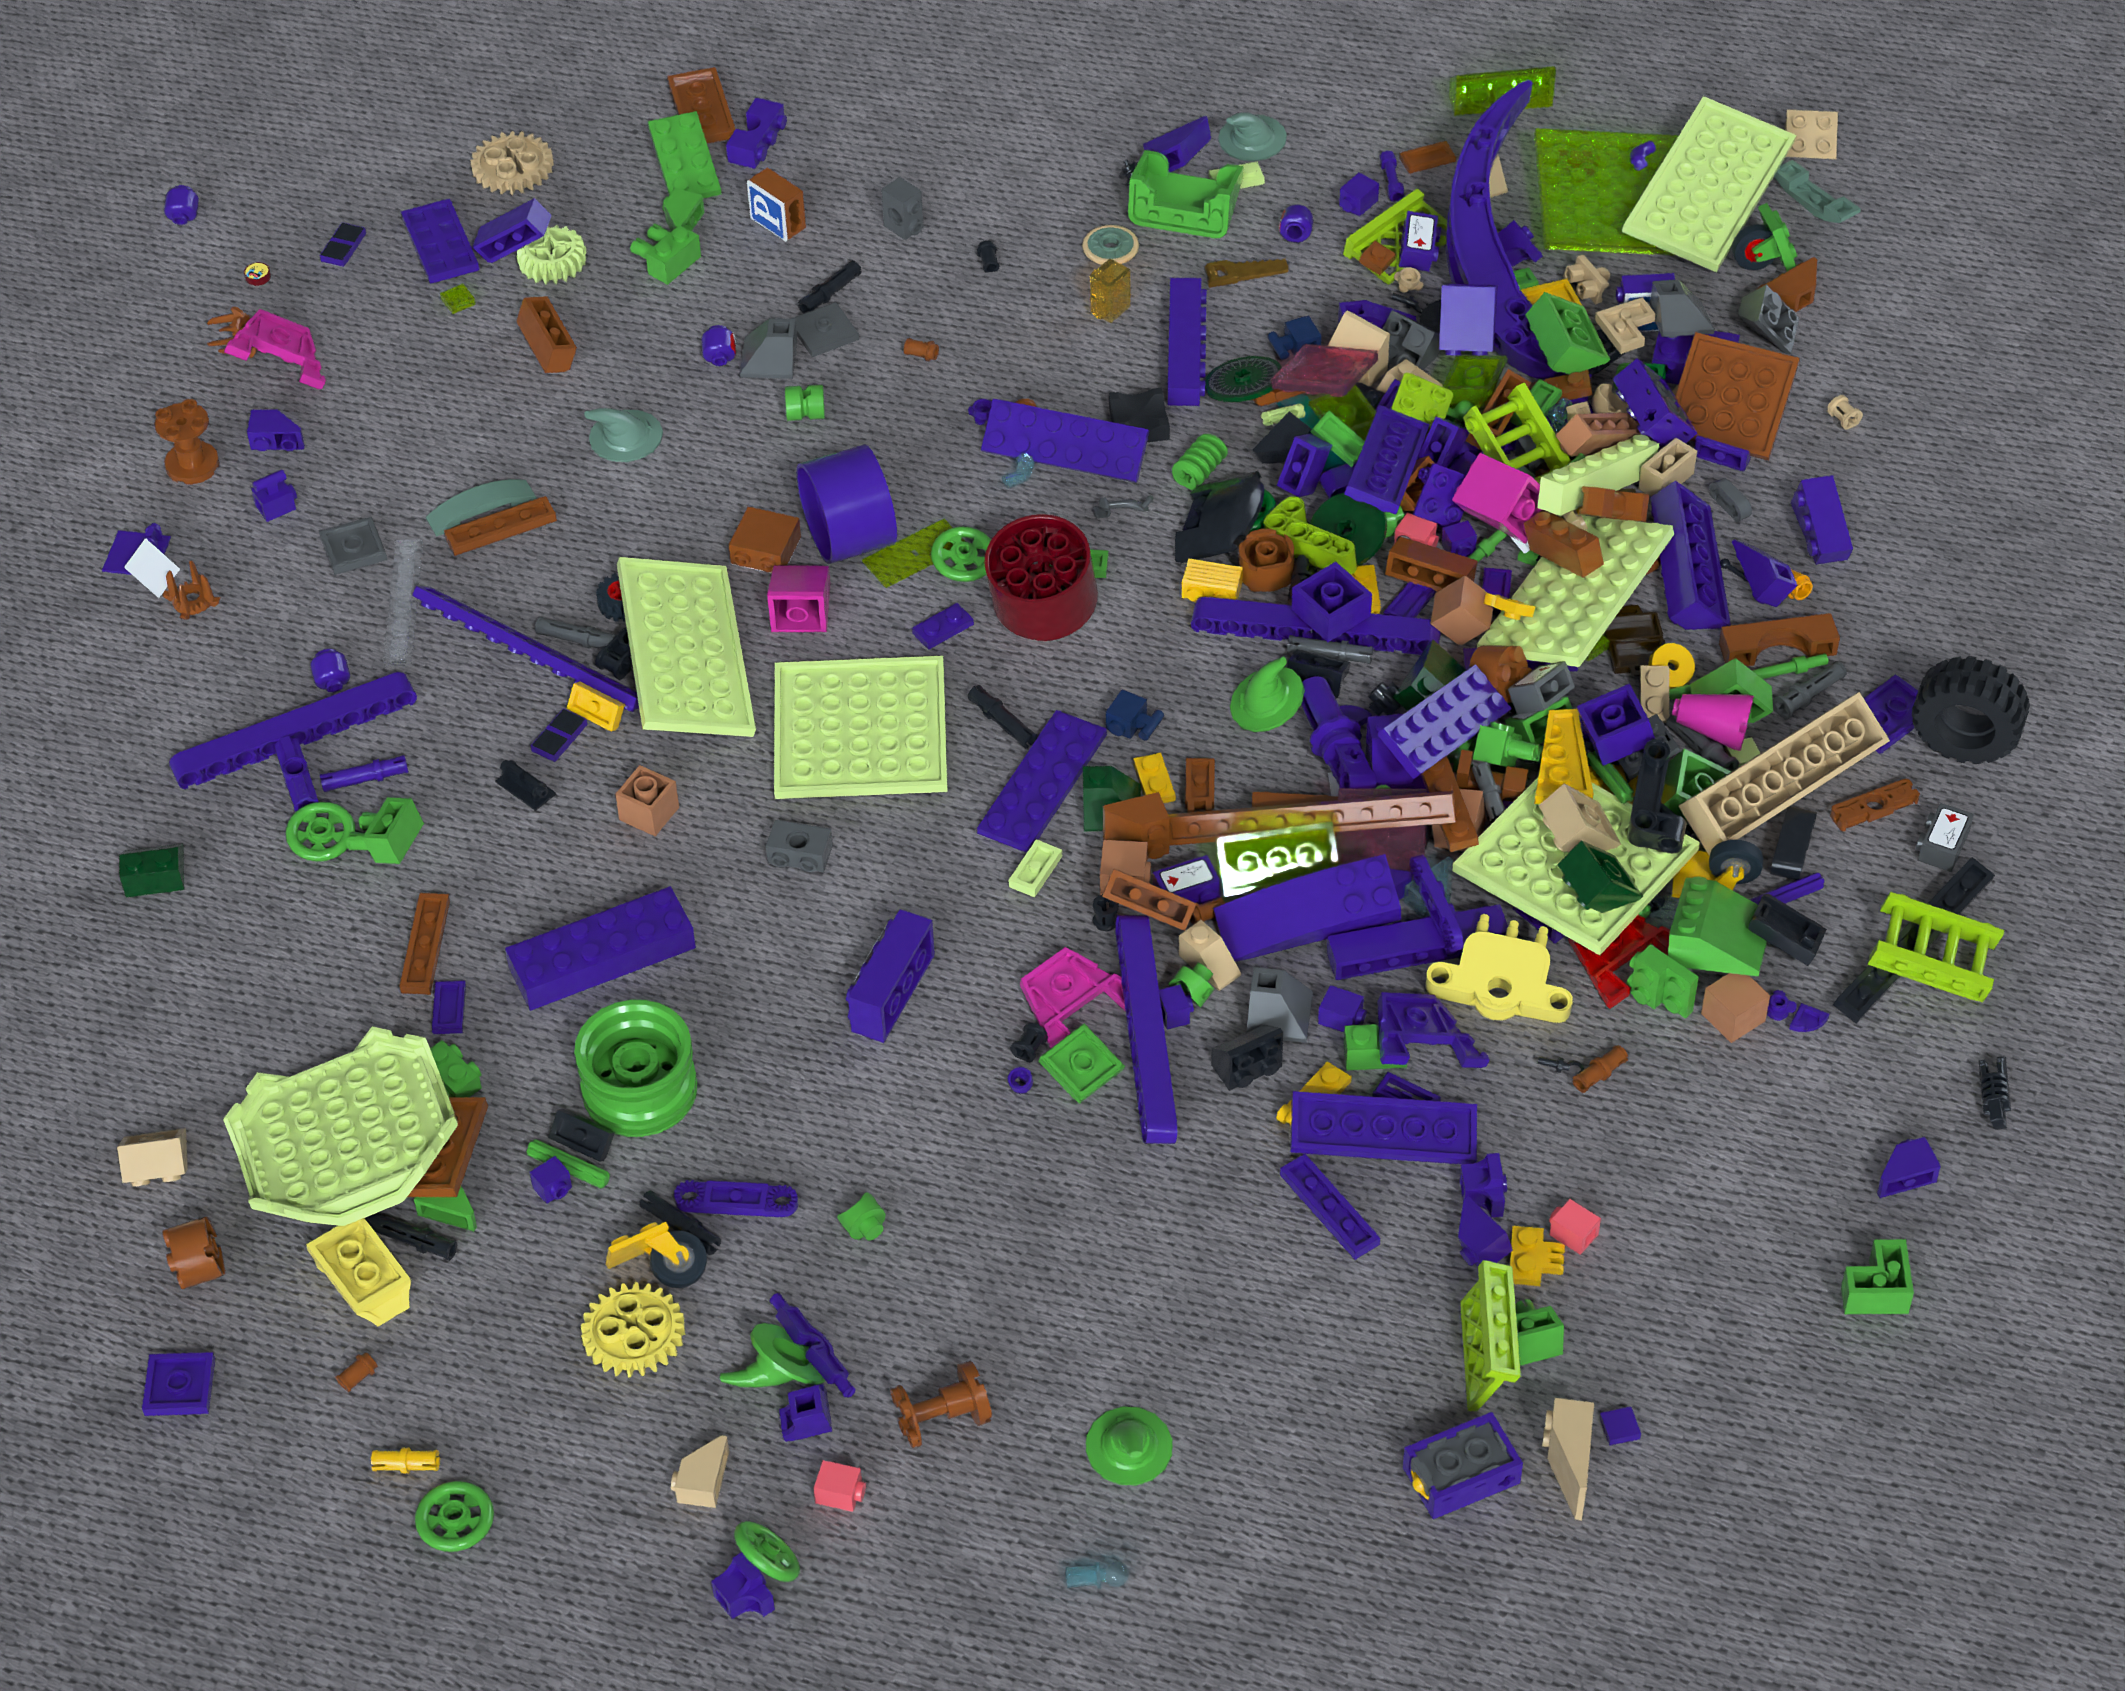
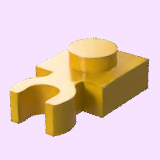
(1513, 608)

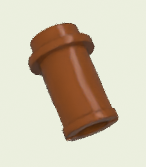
(921, 349)
(1205, 910)
(356, 1371)

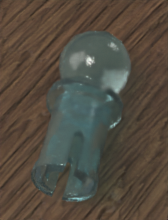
(1114, 1574)

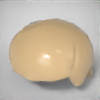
(1606, 401)

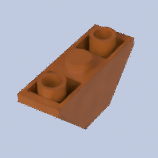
(1796, 285)

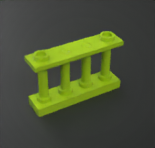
(1534, 425)
(1925, 969)

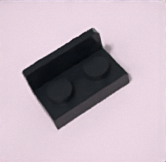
(1311, 665)

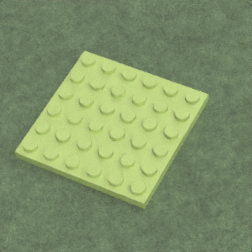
(859, 727)
(1520, 866)

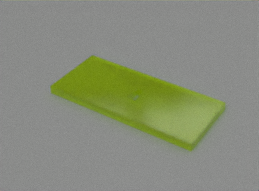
(898, 561)

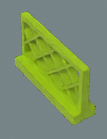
(1387, 226)
(1489, 1333)

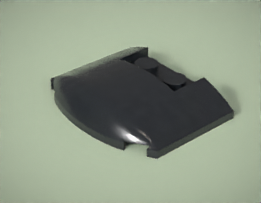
(1218, 516)

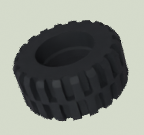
(1973, 685)

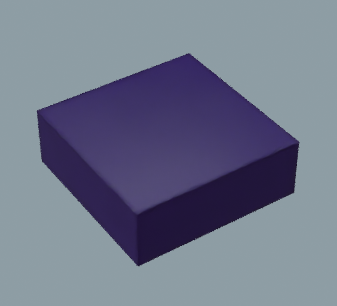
(1620, 1425)

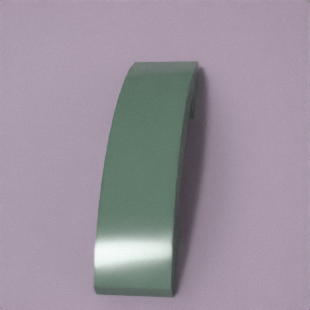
(1796, 183)
(477, 501)

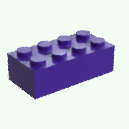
(890, 975)

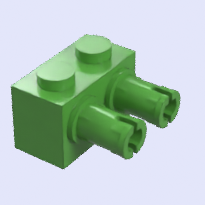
(672, 253)
(1503, 747)
(388, 831)
(1538, 1332)

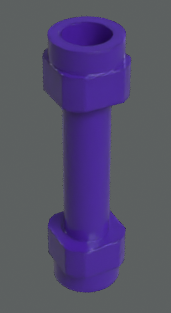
(1395, 188)

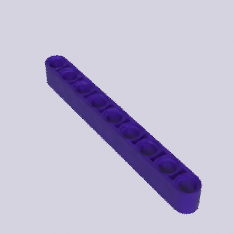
(1280, 622)
(305, 723)
(1146, 1030)

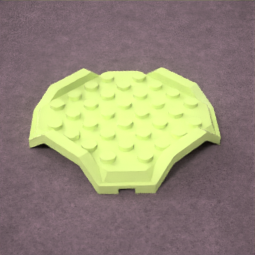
(343, 1132)

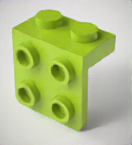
(1421, 399)

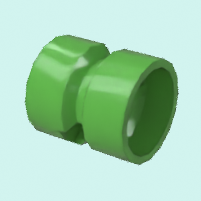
(804, 402)

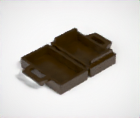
(1633, 639)

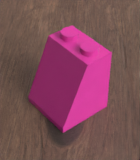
(1499, 496)
(799, 598)

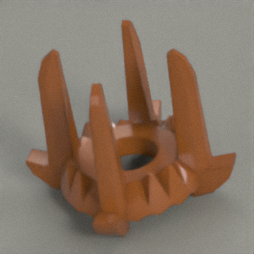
(238, 321)
(198, 585)

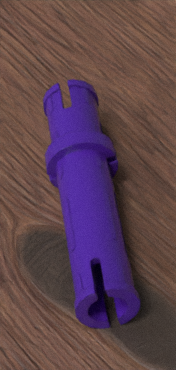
(373, 771)

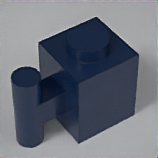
(1296, 335)
(1129, 714)

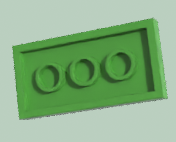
(684, 154)

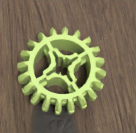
(566, 258)

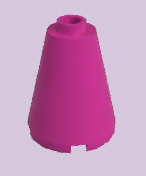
(1715, 716)

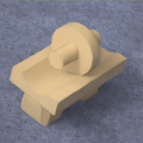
(1589, 279)

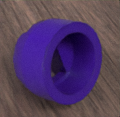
(1023, 1075)

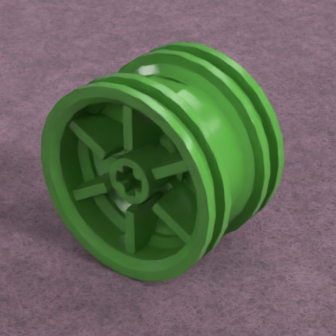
(643, 1064)

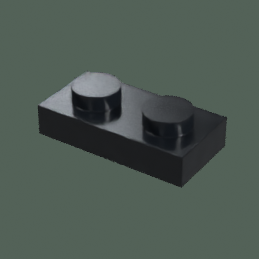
(581, 1135)

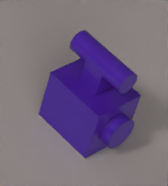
(273, 495)

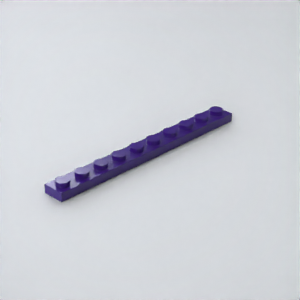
(520, 644)

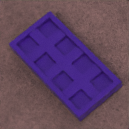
(440, 241)

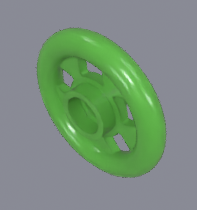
(954, 536)
(308, 814)
(441, 1496)
(766, 1551)

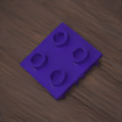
(1437, 495)
(128, 542)

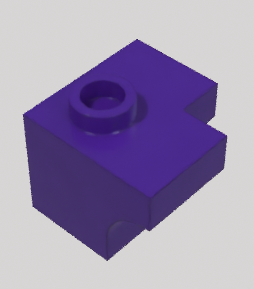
(1518, 244)
(1485, 1184)
(806, 1414)
(742, 1589)

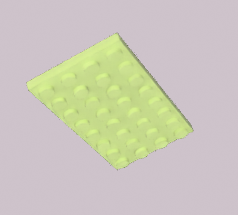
(1709, 184)
(1577, 610)
(685, 647)

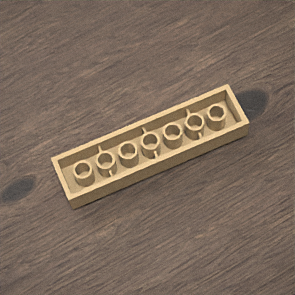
(1784, 773)

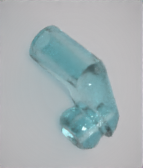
(1558, 414)
(1022, 473)

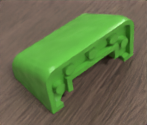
(1182, 201)

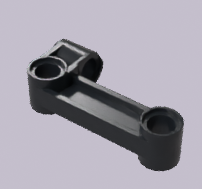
(1646, 824)

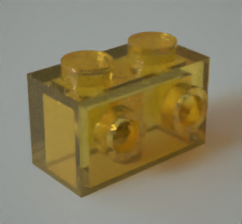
(1110, 290)

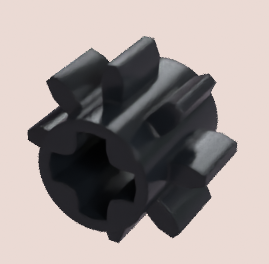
(1383, 699)

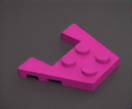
(281, 338)
(1065, 986)

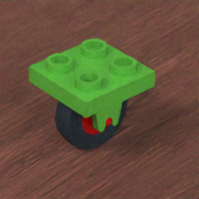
(1760, 244)

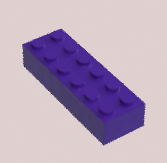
(600, 948)

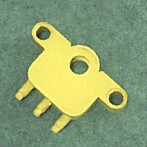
(1502, 963)

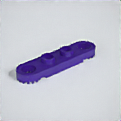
(1440, 910)
(736, 1198)

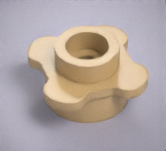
(1408, 279)

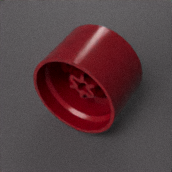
(1013, 577)

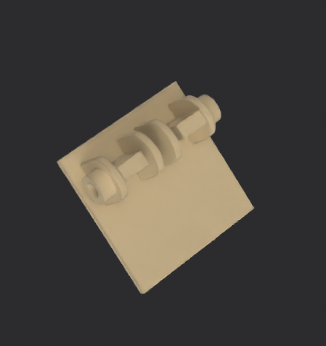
(1814, 133)

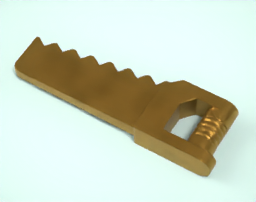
(1243, 271)

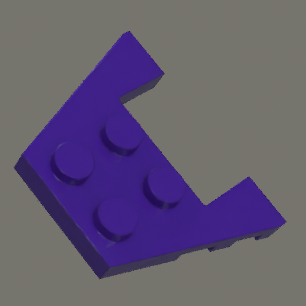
(1424, 1020)

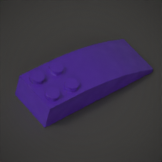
(1309, 909)

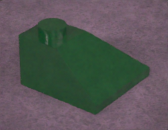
(1102, 787)

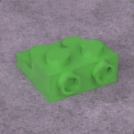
(1662, 980)
(458, 1077)

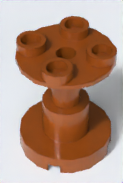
(190, 458)
(952, 1400)

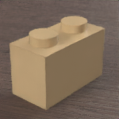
(1671, 463)

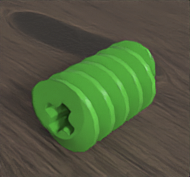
(1199, 461)

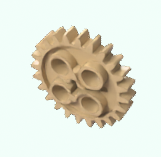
(498, 171)

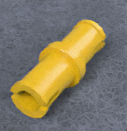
(405, 1460)

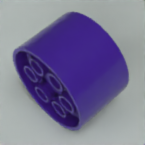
(846, 504)

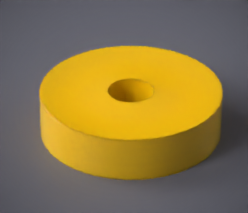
(1681, 659)

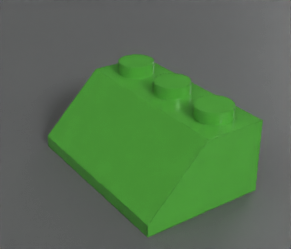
(1566, 335)

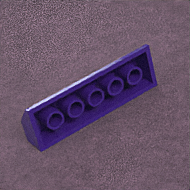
(1690, 560)

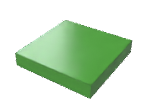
(1081, 1063)

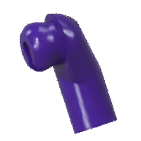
(1639, 153)

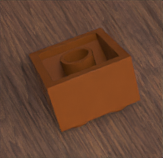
(1139, 821)

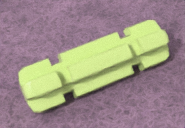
(1274, 416)

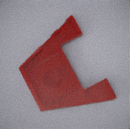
(1632, 939)

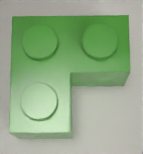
(1738, 679)
(1883, 1285)

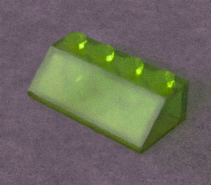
(1480, 90)
(1273, 856)

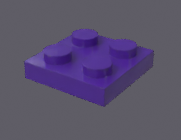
(178, 1384)

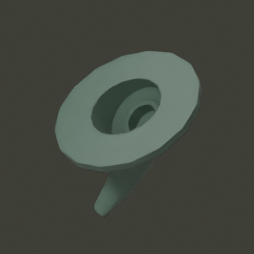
(1252, 137)
(623, 434)

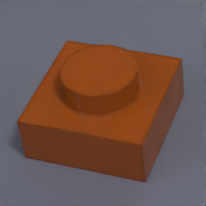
(1377, 258)

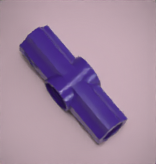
(295, 772)

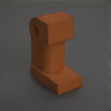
(1614, 504)
(1512, 782)

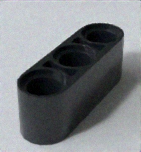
(1793, 843)

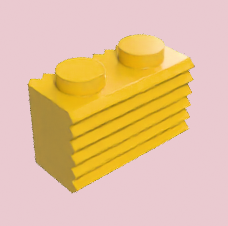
(1211, 580)

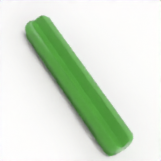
(1611, 778)
(575, 1166)

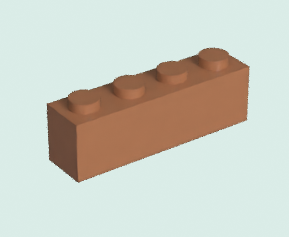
(1596, 431)

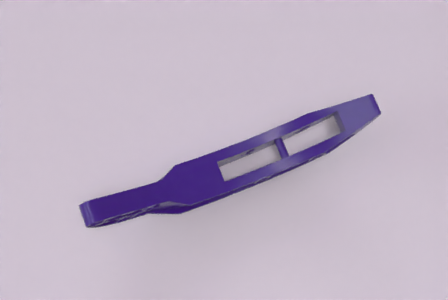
(1473, 242)

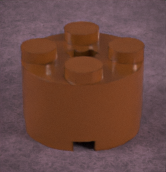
(1266, 560)
(1501, 666)
(194, 1252)

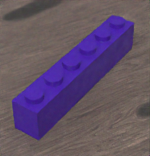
(1185, 342)
(1402, 943)

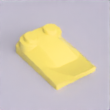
(362, 1271)

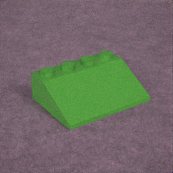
(1713, 930)

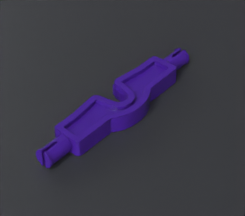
(820, 1350)

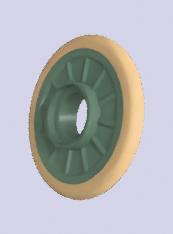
(1125, 240)

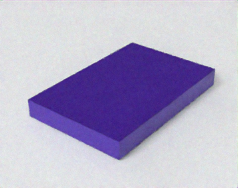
(1893, 708)

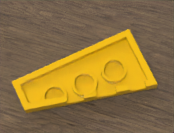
(1563, 756)

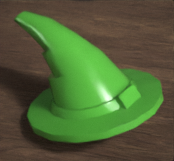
(1267, 697)
(777, 1361)
(1129, 1446)

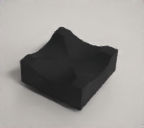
(1142, 411)

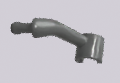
(1105, 506)

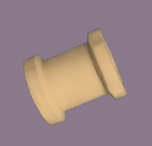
(1844, 412)

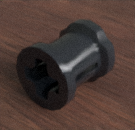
(1099, 908)
(1029, 1042)

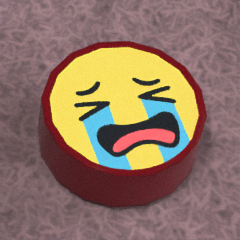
(257, 273)

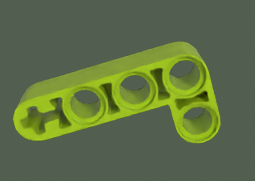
(1315, 543)

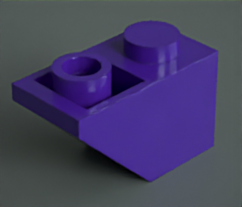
(273, 431)

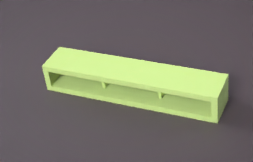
(1608, 469)

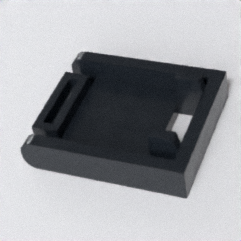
(1785, 929)

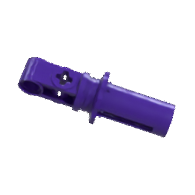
(1336, 737)

